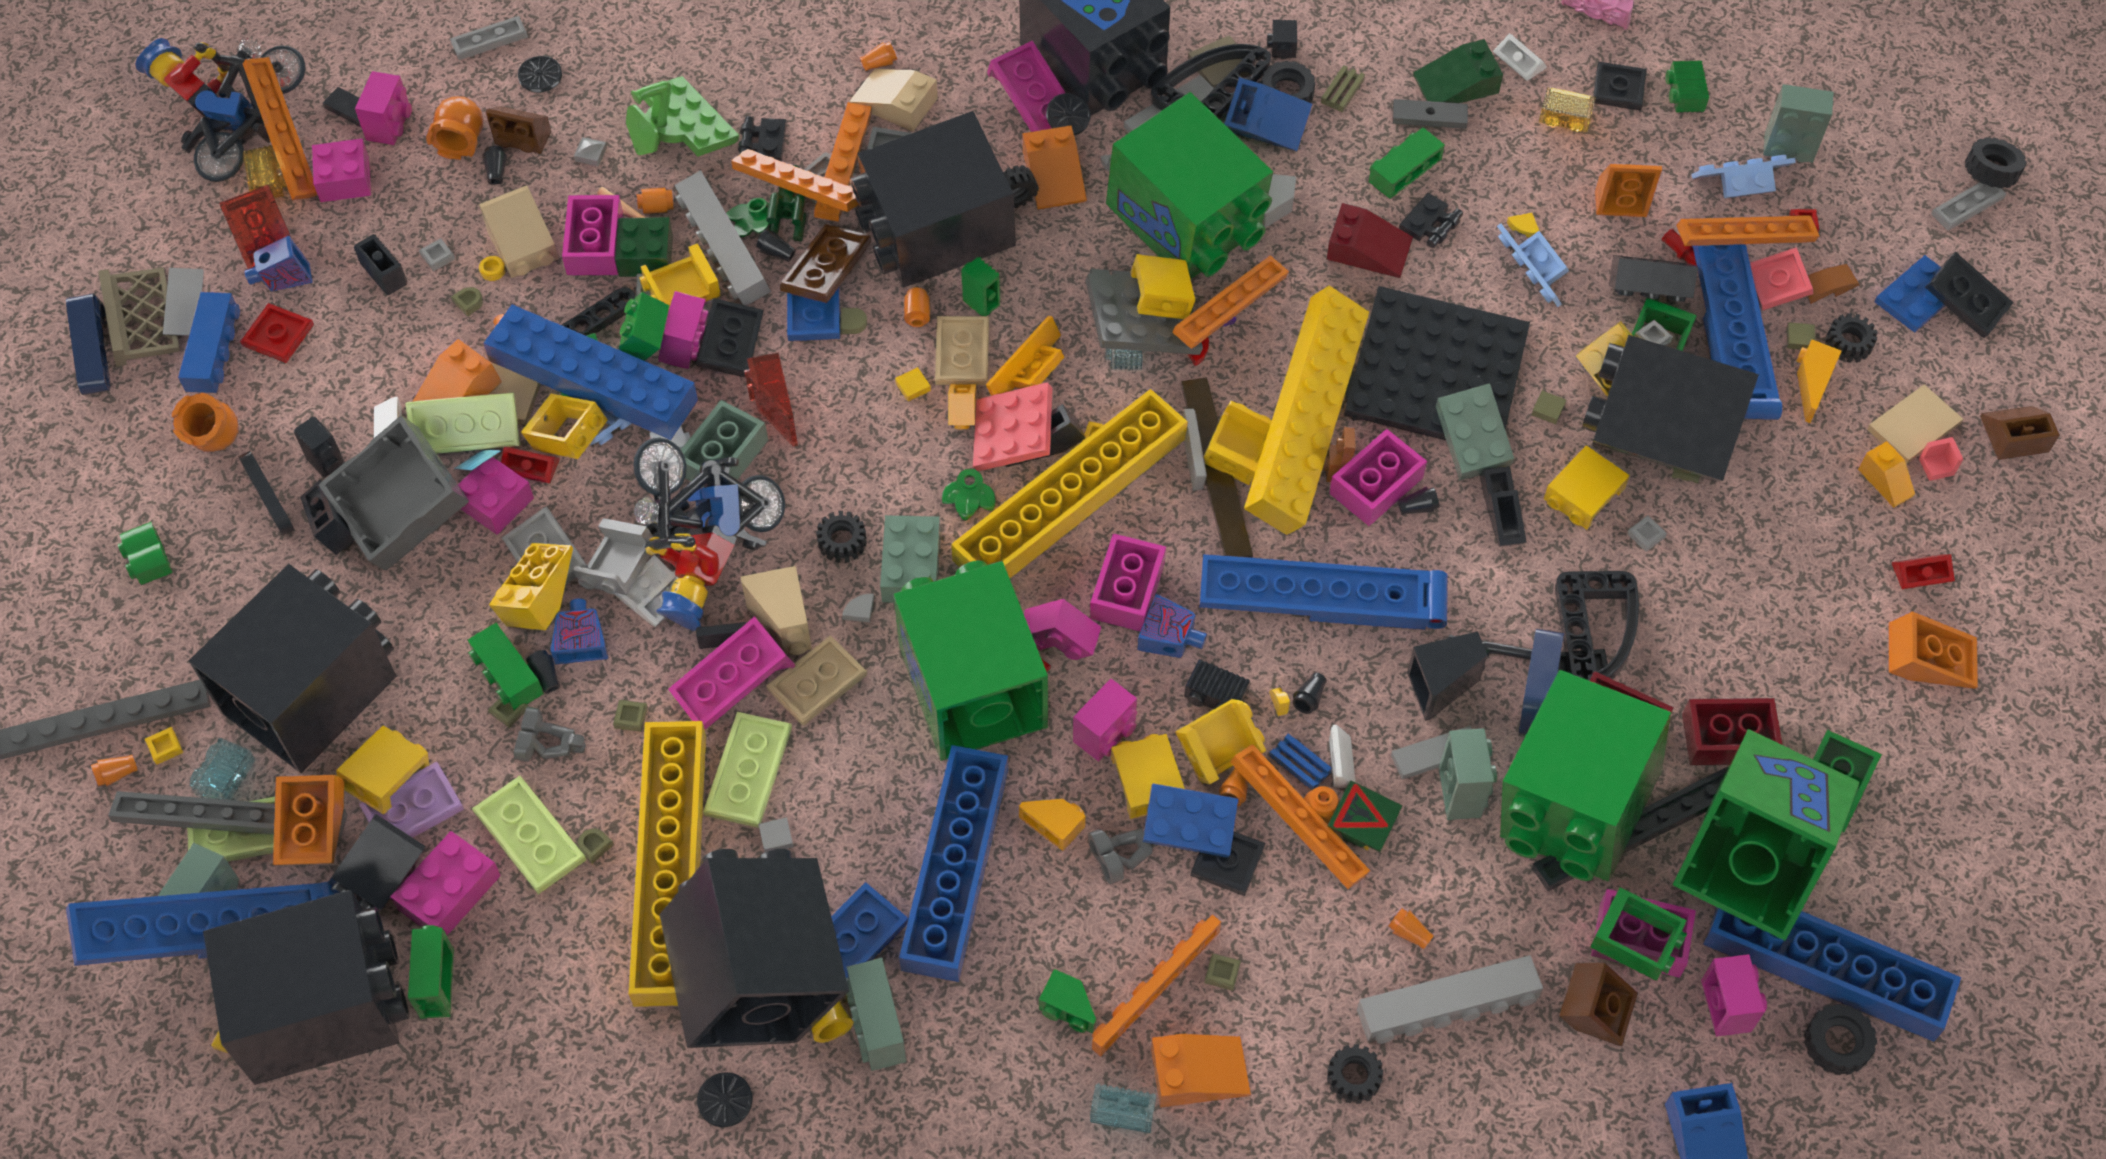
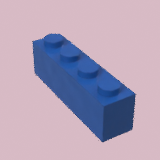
(209, 342)

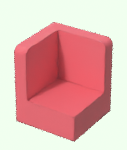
(1941, 458)

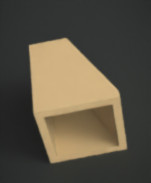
(518, 232)
(778, 604)

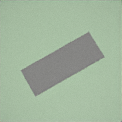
(181, 300)

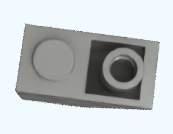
(1282, 196)

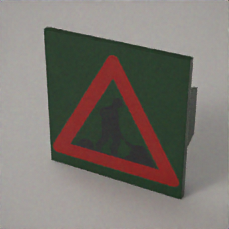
(1364, 816)

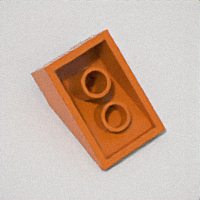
(1055, 165)
(1626, 189)
(459, 374)
(1932, 652)
(307, 819)
(1198, 1068)

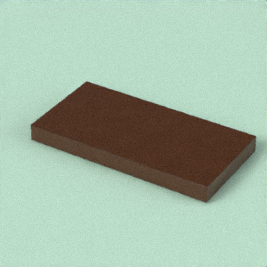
(825, 263)

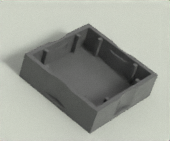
(393, 493)

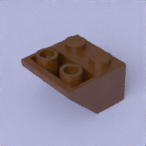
(518, 129)
(2020, 431)

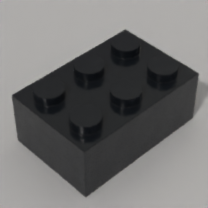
(1653, 278)

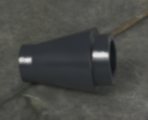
(494, 162)
(775, 246)
(1421, 501)
(543, 668)
(1308, 696)

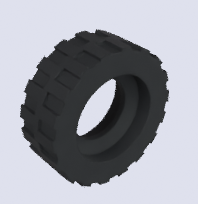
(1292, 72)
(1990, 173)
(1852, 1020)

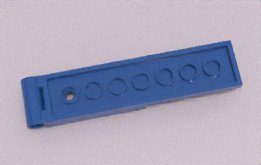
(1735, 322)
(1326, 591)
(170, 923)

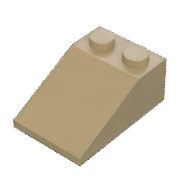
(898, 96)

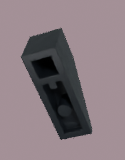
(1064, 432)
(324, 521)

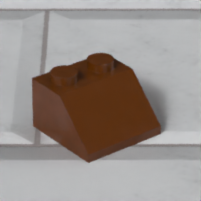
(1599, 1002)

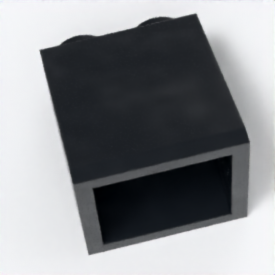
(1446, 670)
(376, 863)

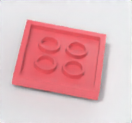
(1012, 427)

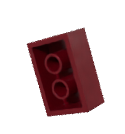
(1719, 725)

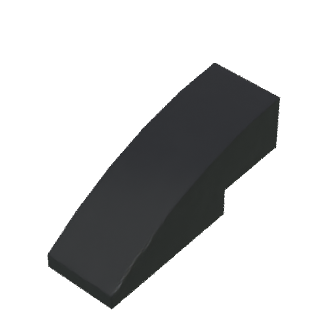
(1503, 506)

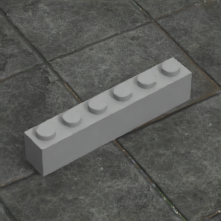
(722, 239)
(1449, 999)

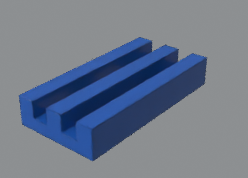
(1307, 754)

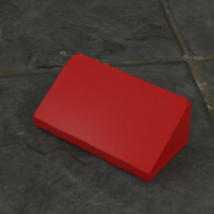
(530, 464)
(1924, 571)

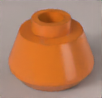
(1323, 801)

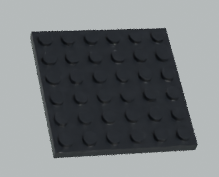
(1427, 351)

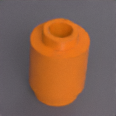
(655, 200)
(917, 307)

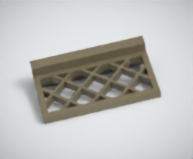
(117, 322)

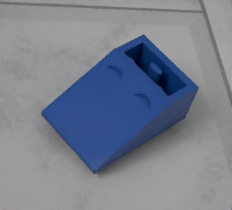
(1267, 115)
(1707, 1123)

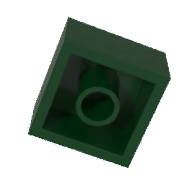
(643, 243)

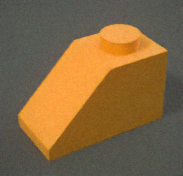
(962, 405)
(1888, 474)
(1054, 820)

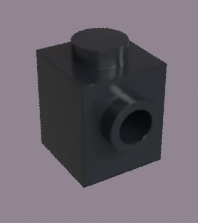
(1283, 39)

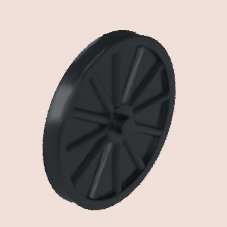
(539, 74)
(1068, 110)
(724, 1099)

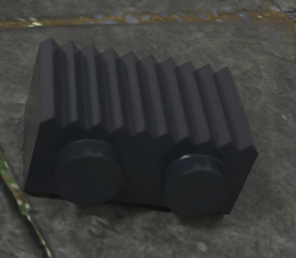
(380, 264)
(319, 446)
(1214, 686)

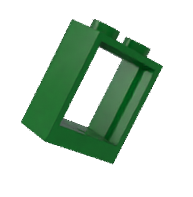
(1677, 322)
(1650, 914)
(431, 972)

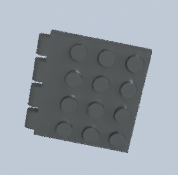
(1117, 320)

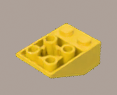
(1594, 354)
(534, 587)

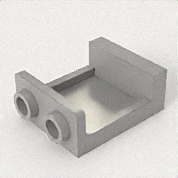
(617, 558)

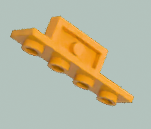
(1030, 362)

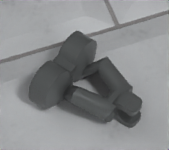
(527, 738)
(1112, 863)

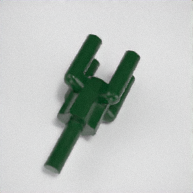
(788, 206)

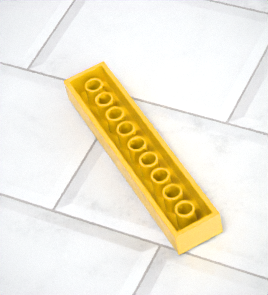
(1307, 411)
(1074, 486)
(665, 848)

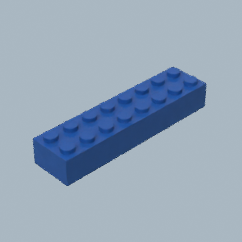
(591, 371)
(954, 864)
(1845, 969)

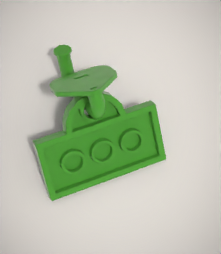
(676, 116)

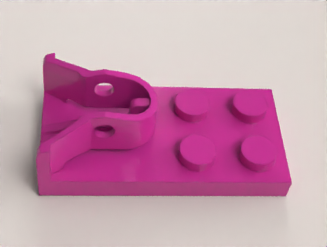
(1027, 83)
(729, 673)

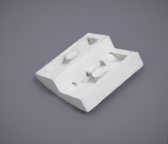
(647, 590)

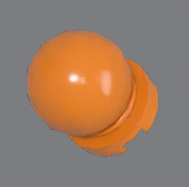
(455, 127)
(205, 422)

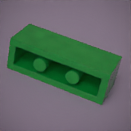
(1406, 162)
(504, 667)

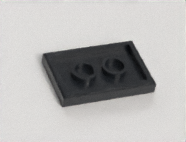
(1969, 294)
(729, 337)

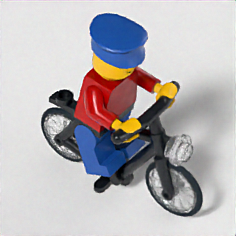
(219, 153)
(716, 521)

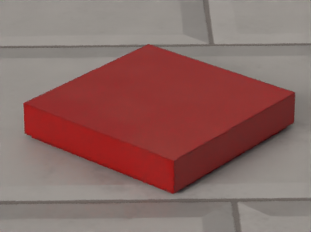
(277, 333)

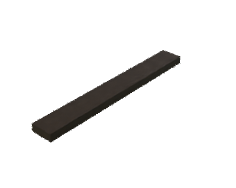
(1219, 484)

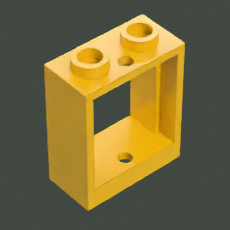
(557, 409)

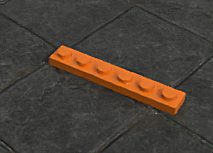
(280, 128)
(844, 154)
(795, 180)
(1747, 230)
(1230, 302)
(1300, 816)
(1147, 993)

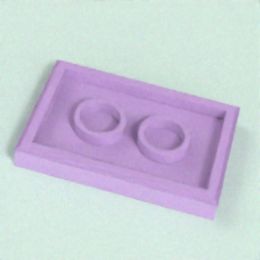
(420, 802)

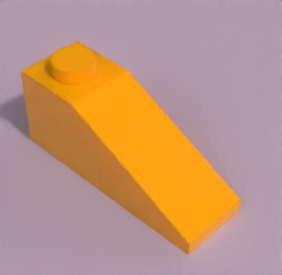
(1814, 374)

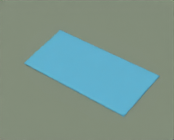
(477, 459)

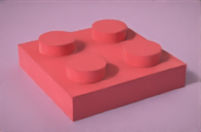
(1780, 279)

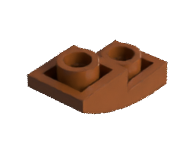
(1831, 280)
(1340, 454)

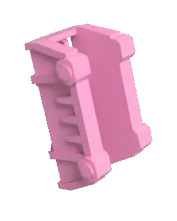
(1608, 10)

